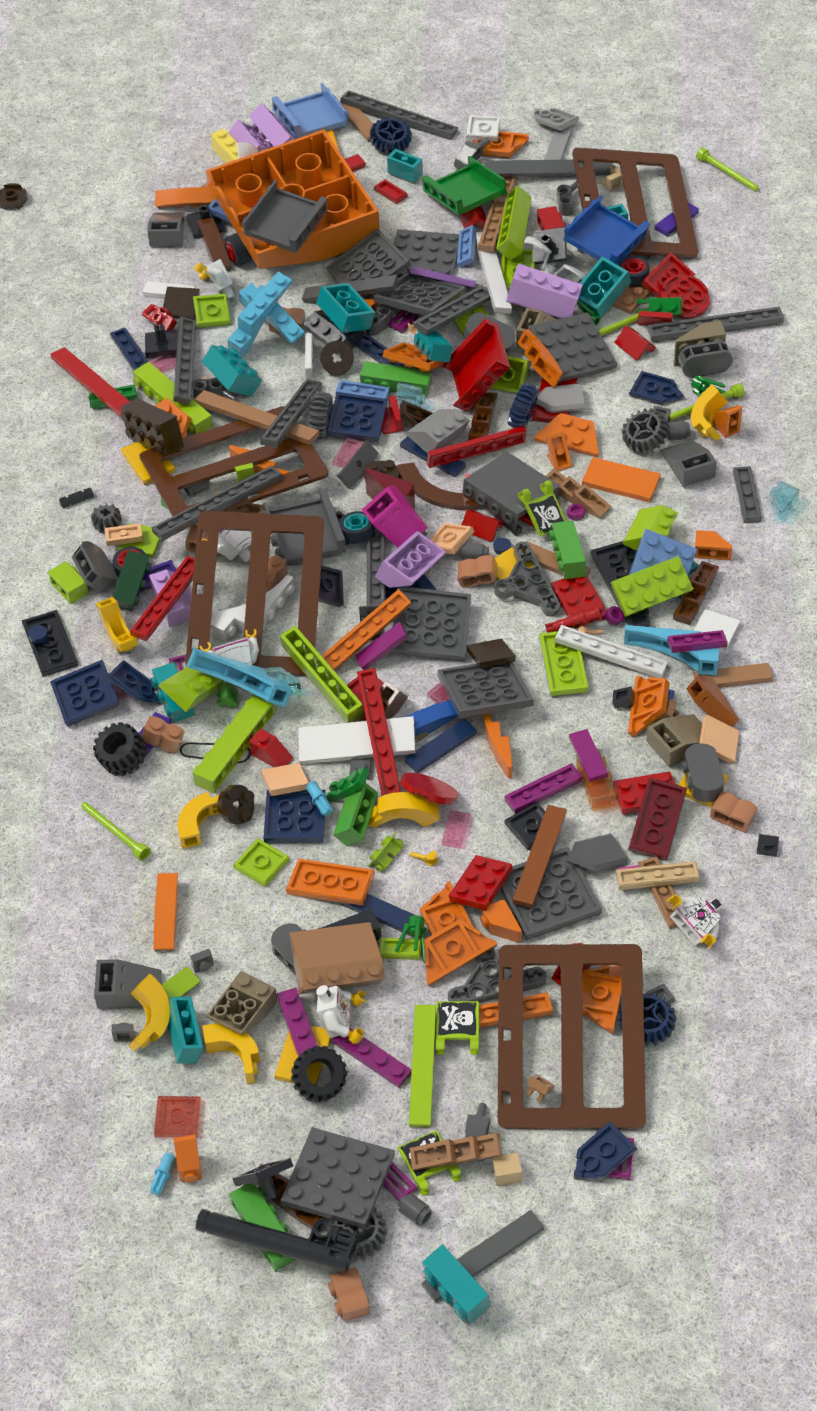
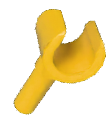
(429, 859)

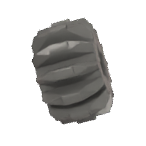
(106, 517)

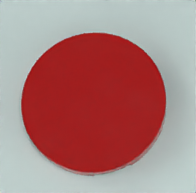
(693, 292)
(429, 787)

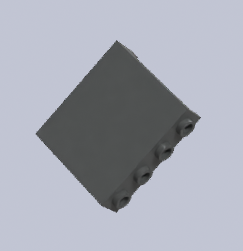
(284, 218)
(499, 483)
(291, 545)

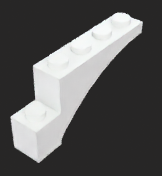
(226, 622)

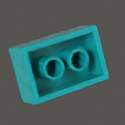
(603, 286)
(345, 307)
(232, 370)
(455, 1284)

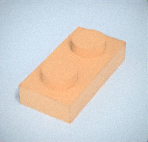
(123, 534)

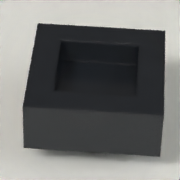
(623, 697)
(767, 845)

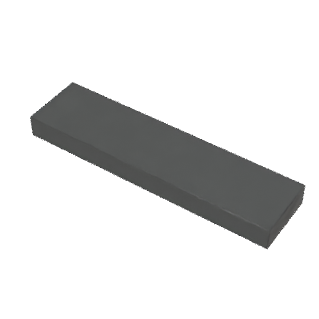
(747, 494)

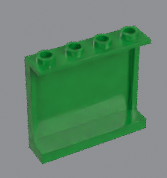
(466, 187)

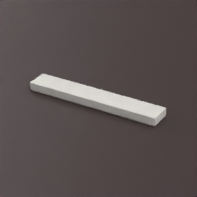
(611, 651)

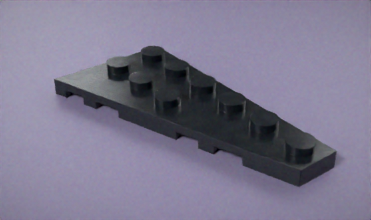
(614, 563)

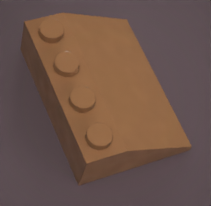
(336, 957)

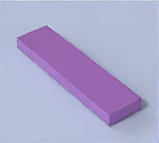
(443, 276)

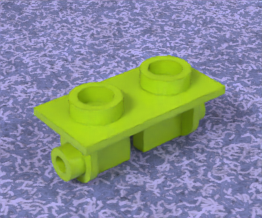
(390, 846)

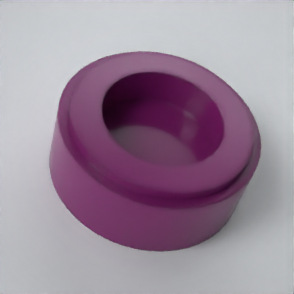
(575, 512)
(614, 615)

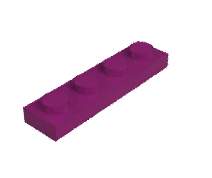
(543, 788)
(296, 1020)
(375, 1059)

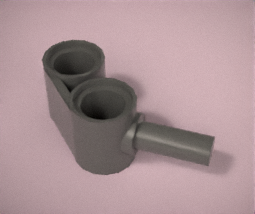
(470, 149)
(564, 198)
(380, 320)
(211, 385)
(478, 1124)

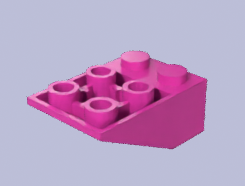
(394, 516)

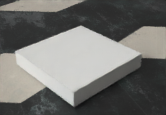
(483, 127)
(714, 622)

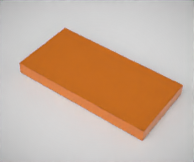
(621, 479)
(330, 882)

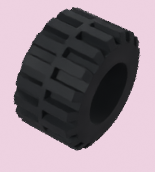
(113, 738)
(333, 1062)

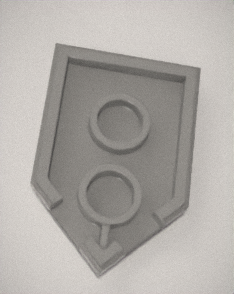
(555, 118)
(562, 398)

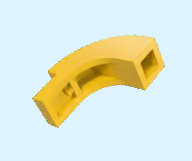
(704, 410)
(115, 625)
(404, 806)
(192, 816)
(157, 1010)
(220, 1038)

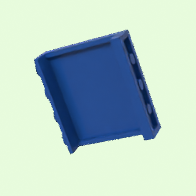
(604, 233)

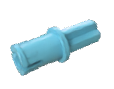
(319, 798)
(163, 1174)

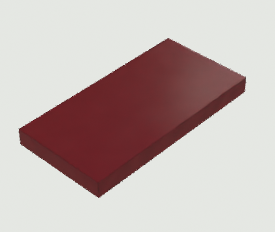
(657, 819)

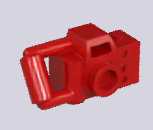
(160, 316)

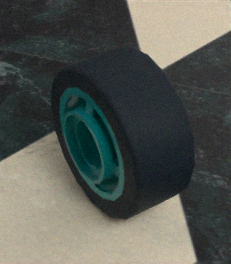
(356, 527)

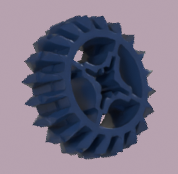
(390, 135)
(523, 405)
(653, 1027)

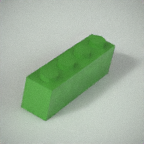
(390, 375)
(568, 549)
(252, 1207)

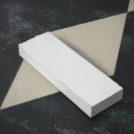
(158, 289)
(309, 356)

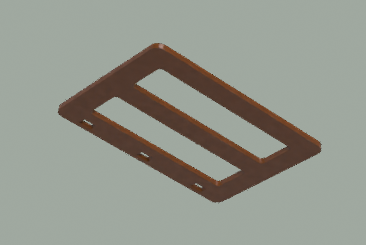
(627, 161)
(169, 486)
(261, 527)
(572, 1112)

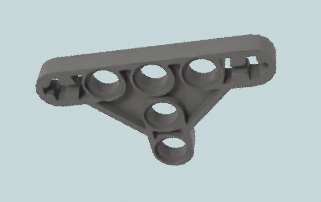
(531, 589)
(483, 981)

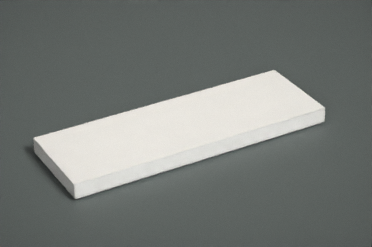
(352, 740)

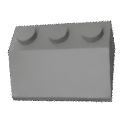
(439, 429)

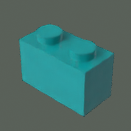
(405, 165)

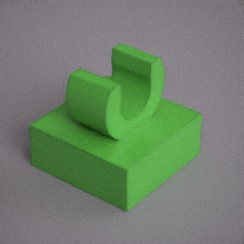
(228, 696)

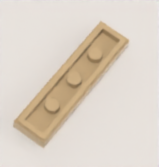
(657, 875)

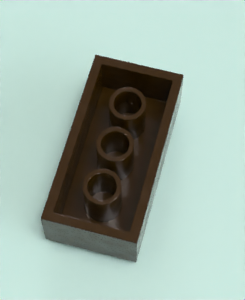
(152, 426)

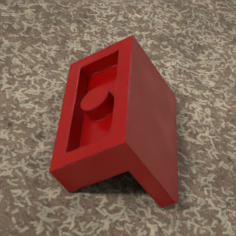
(474, 217)
(633, 343)
(392, 420)
(483, 525)

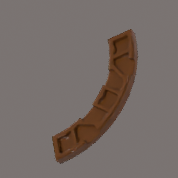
(433, 494)

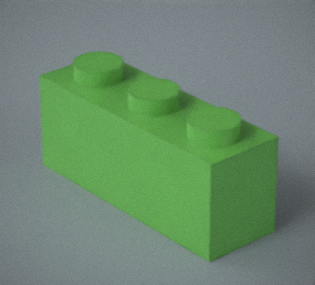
(355, 815)

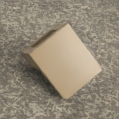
(614, 180)
(507, 1169)

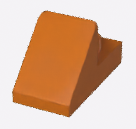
(558, 451)

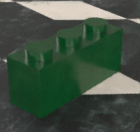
(131, 580)

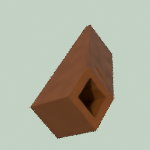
(711, 700)

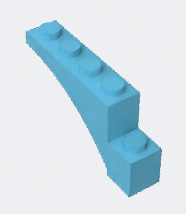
(256, 312)
(277, 317)
(654, 638)
(241, 674)

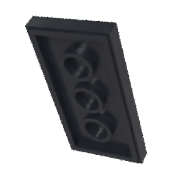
(56, 651)

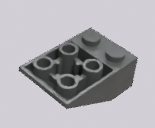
(166, 229)
(690, 462)
(116, 981)

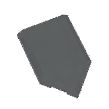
(598, 853)

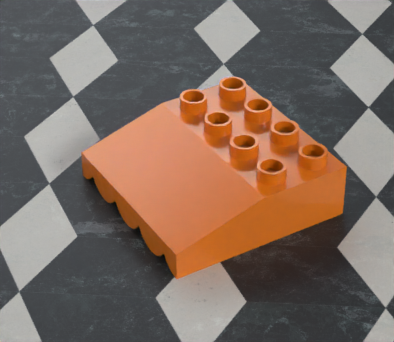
(308, 169)

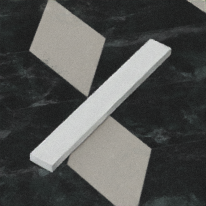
(494, 280)

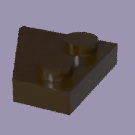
(413, 414)

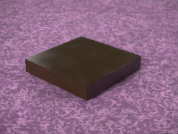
(180, 301)
(491, 653)

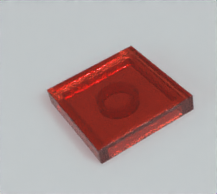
(177, 1116)

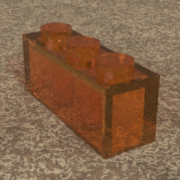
(599, 792)

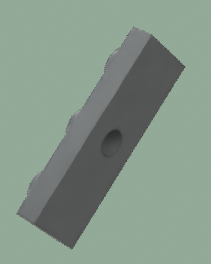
(356, 465)

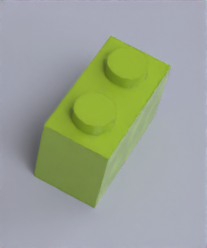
(68, 582)

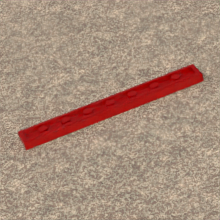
(89, 379)
(378, 731)

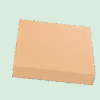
(452, 537)
(721, 737)
(284, 779)

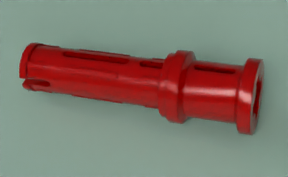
(582, 618)

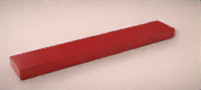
(476, 447)
(164, 600)

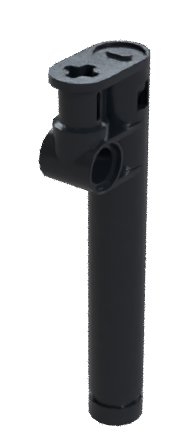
(327, 1251)

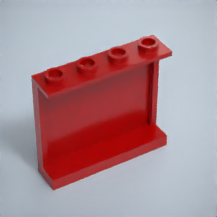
(478, 363)

